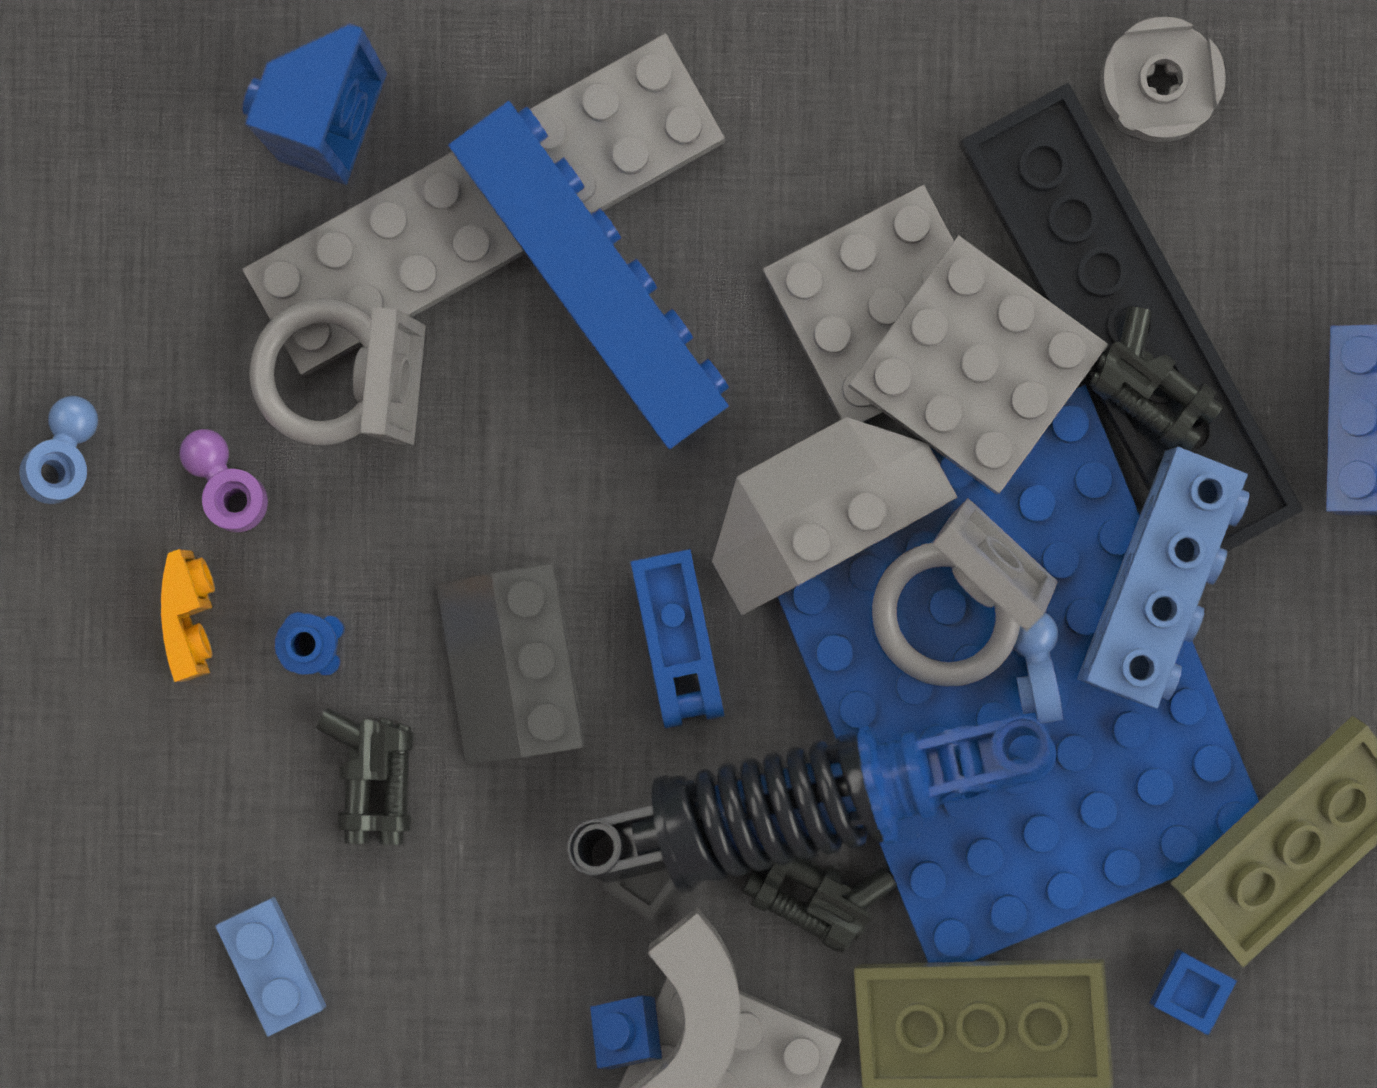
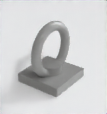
(383, 374)
(990, 570)

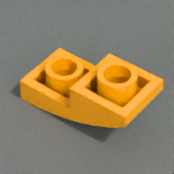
(185, 593)

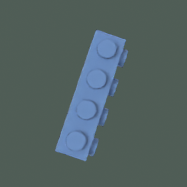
(1164, 577)

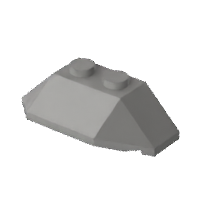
(822, 507)

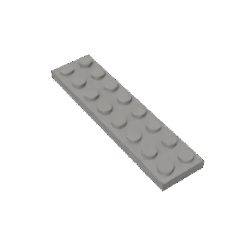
(441, 232)

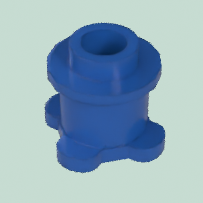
(326, 636)

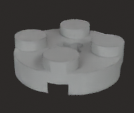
(1184, 53)

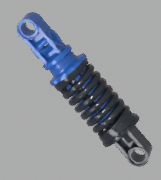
(807, 806)

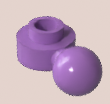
(205, 456)

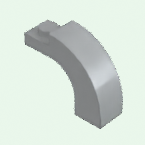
(707, 983)

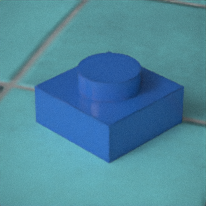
(1192, 992)
(626, 1032)

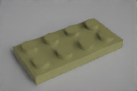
(1288, 845)
(984, 1024)

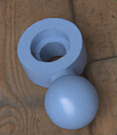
(72, 423)
(1039, 689)

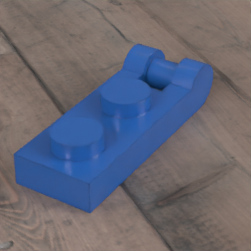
(676, 635)

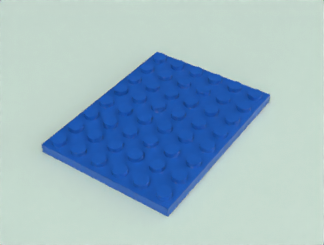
(1130, 782)

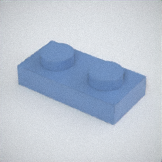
(271, 966)

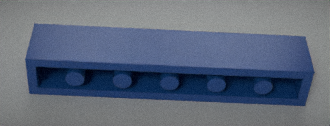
(588, 274)

